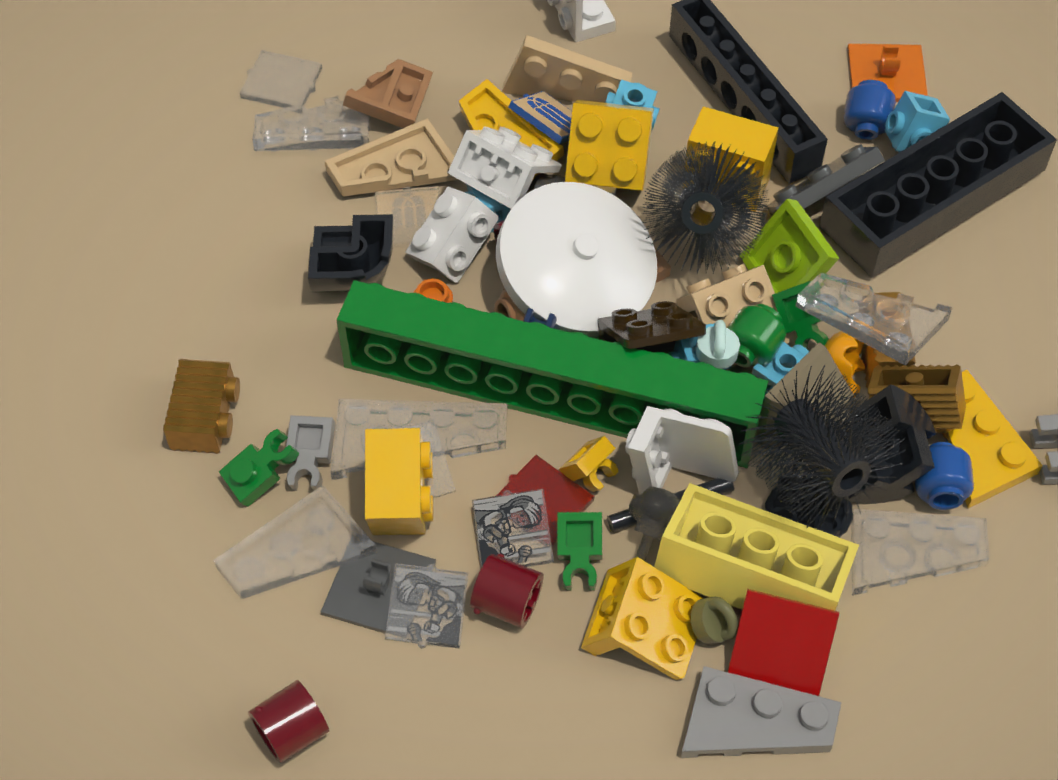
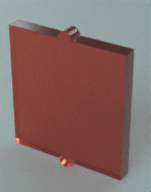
(559, 490)

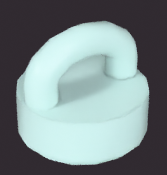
(718, 346)

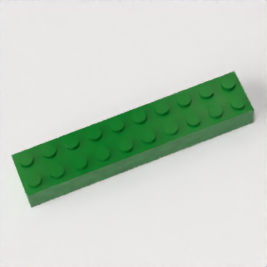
(536, 366)

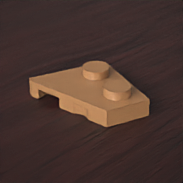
(392, 94)

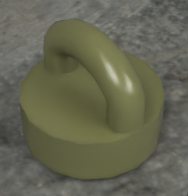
(713, 620)

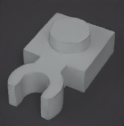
(314, 442)

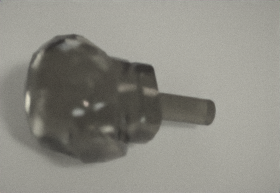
(653, 513)

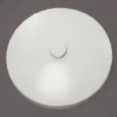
(575, 256)

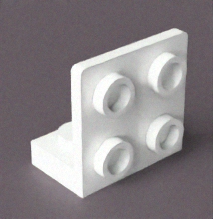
(584, 18)
(500, 163)

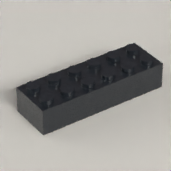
(936, 183)

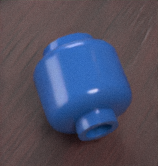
(868, 108)
(949, 481)

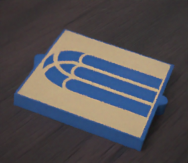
(545, 114)

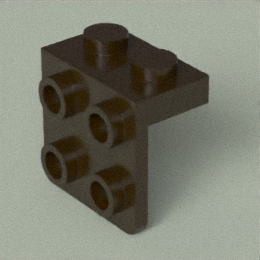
(651, 328)

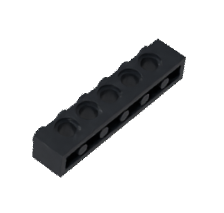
(746, 85)

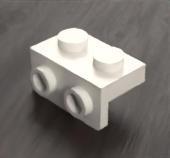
(452, 233)

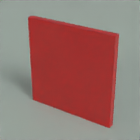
(783, 642)

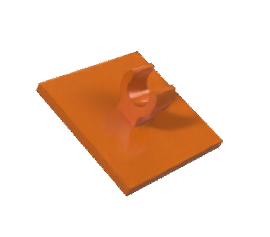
(893, 64)

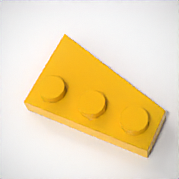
(995, 448)

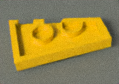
(489, 108)

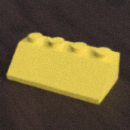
(731, 547)

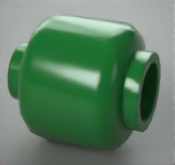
(759, 334)

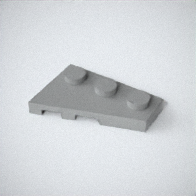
(754, 716)

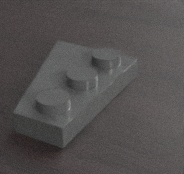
(829, 177)

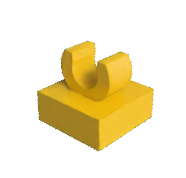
(587, 461)

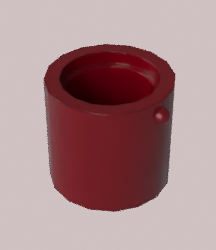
(506, 590)
(288, 721)

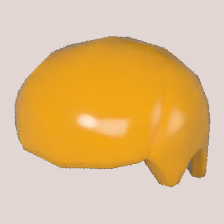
(845, 353)

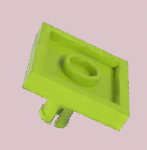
(790, 248)

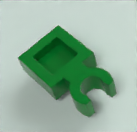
(797, 319)
(254, 468)
(579, 541)

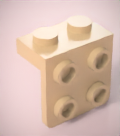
(727, 297)

